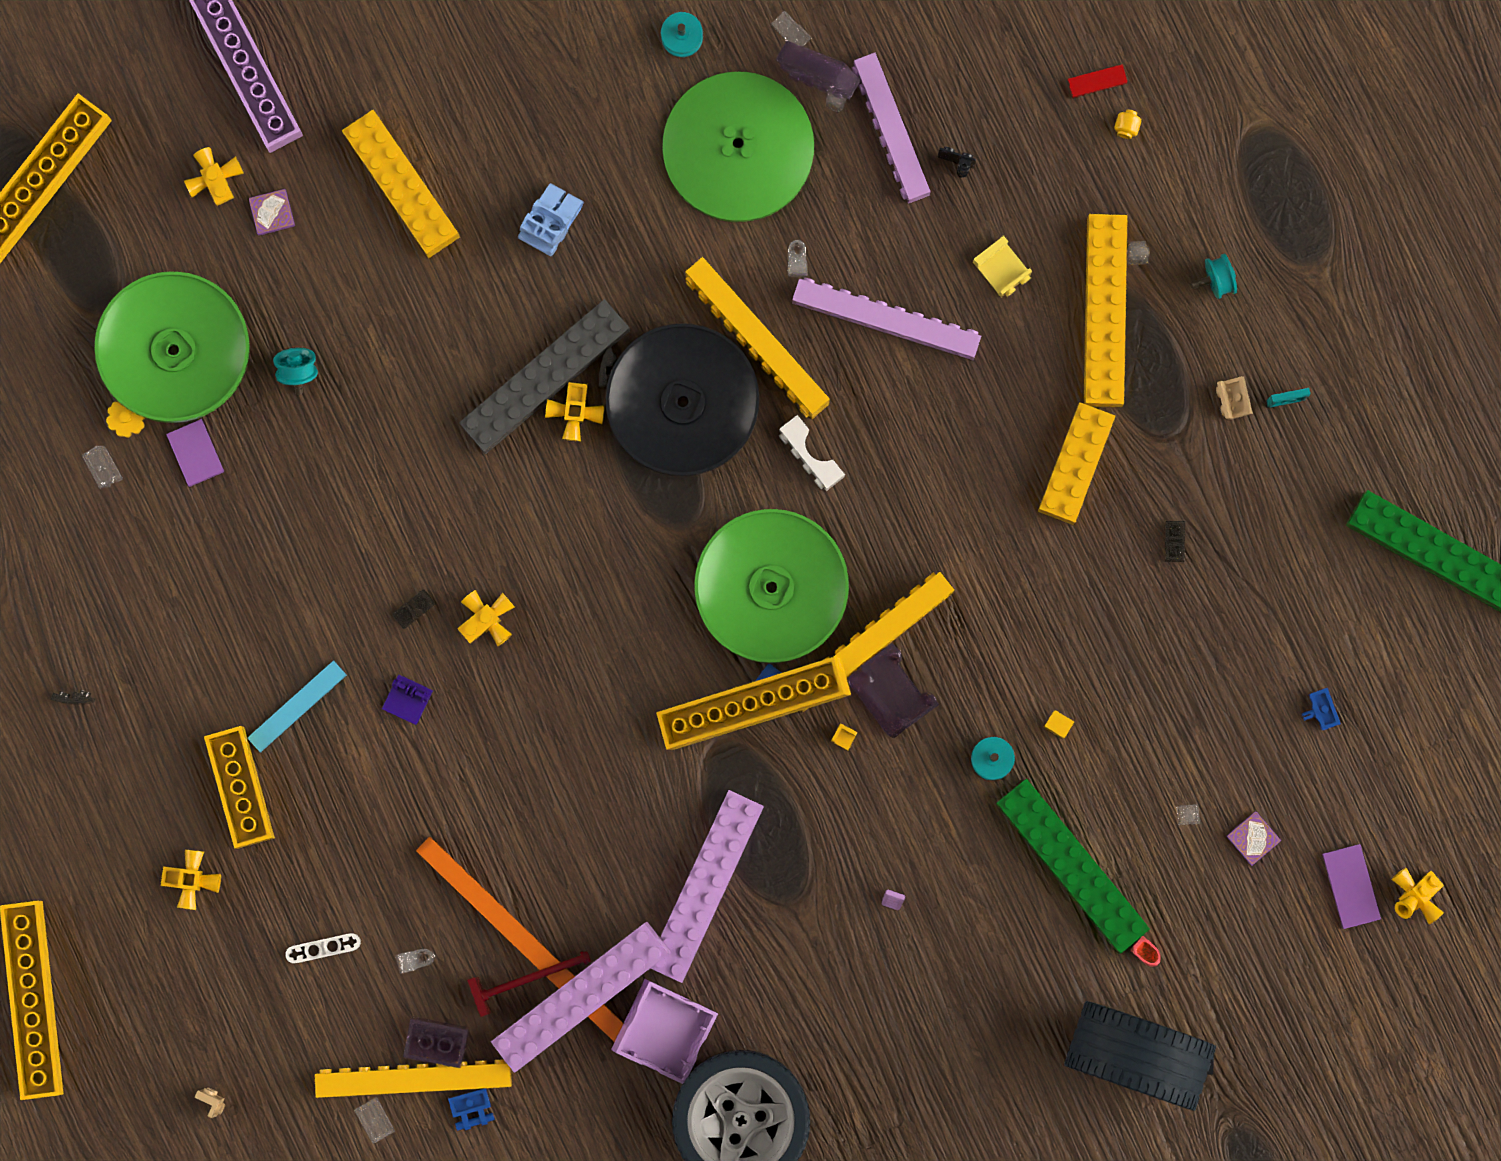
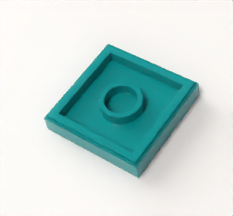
(1288, 397)

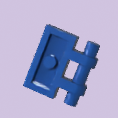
(470, 1103)

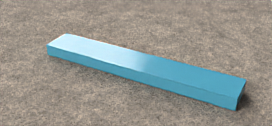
(297, 706)

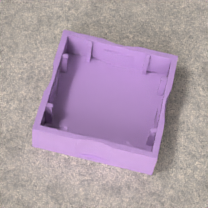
(664, 1031)

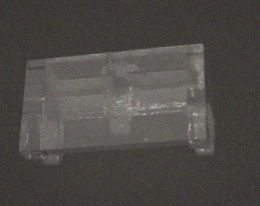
(102, 466)
(374, 1120)

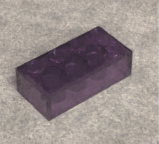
(817, 70)

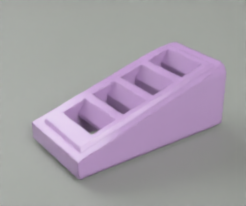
(893, 899)

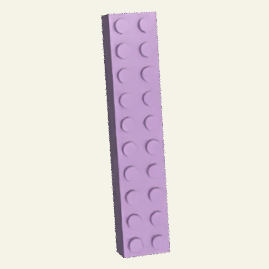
(248, 72)
(707, 883)
(580, 997)

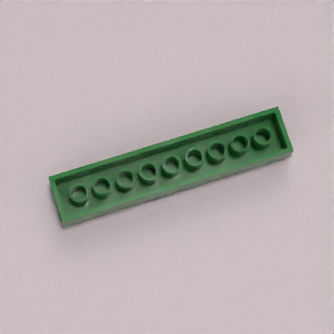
(1428, 548)
(1072, 866)

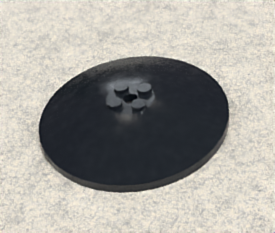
(677, 364)

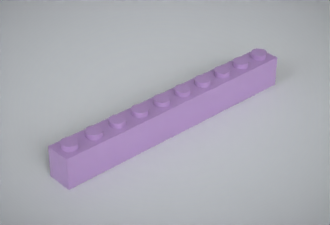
(886, 319)

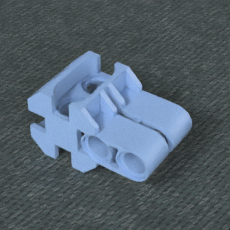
(550, 219)

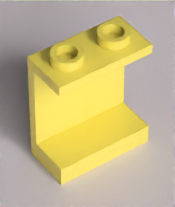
(1002, 267)

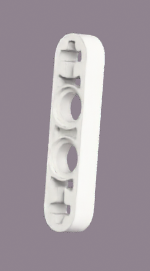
(323, 950)

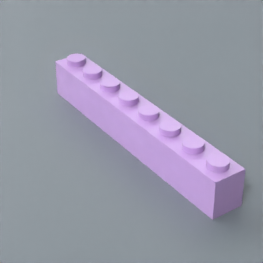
(891, 127)

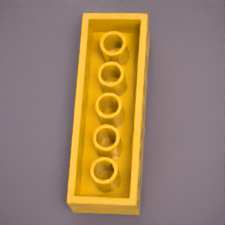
(1076, 463)
(239, 787)

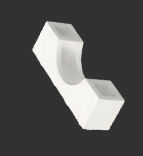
(826, 472)

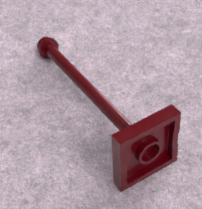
(482, 995)

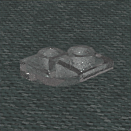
(790, 29)

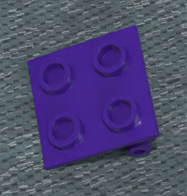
(407, 699)

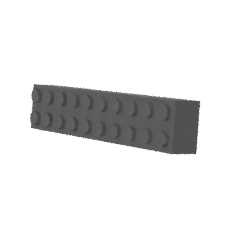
(544, 376)

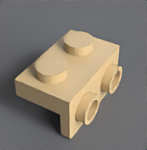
(1234, 398)
(210, 1097)

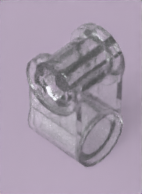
(797, 262)
(411, 960)

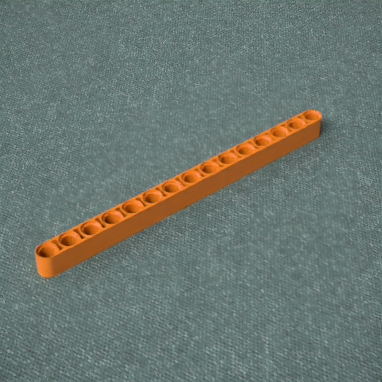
(508, 926)

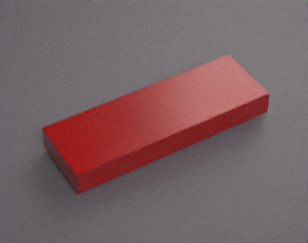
(1097, 81)

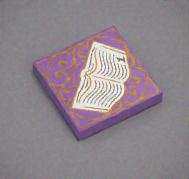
(271, 212)
(1253, 838)

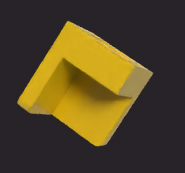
(1058, 724)
(844, 737)

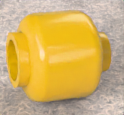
(1127, 124)

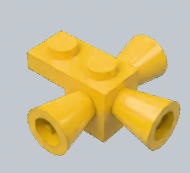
(213, 176)
(574, 411)
(485, 618)
(190, 879)
(1417, 895)

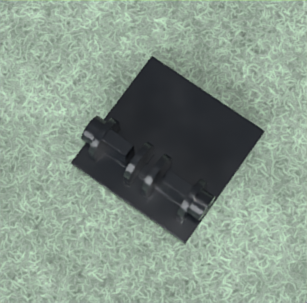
(963, 160)

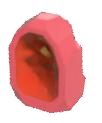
(1146, 952)

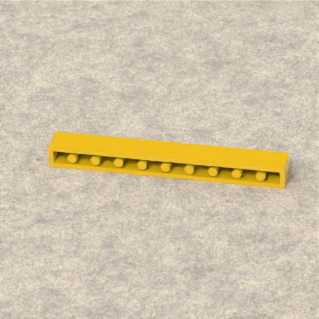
(412, 1079)

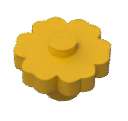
(124, 421)

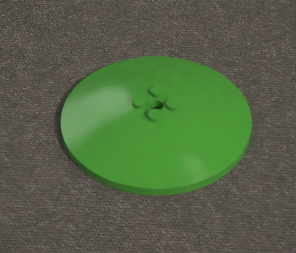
(745, 180)
(165, 313)
(780, 550)

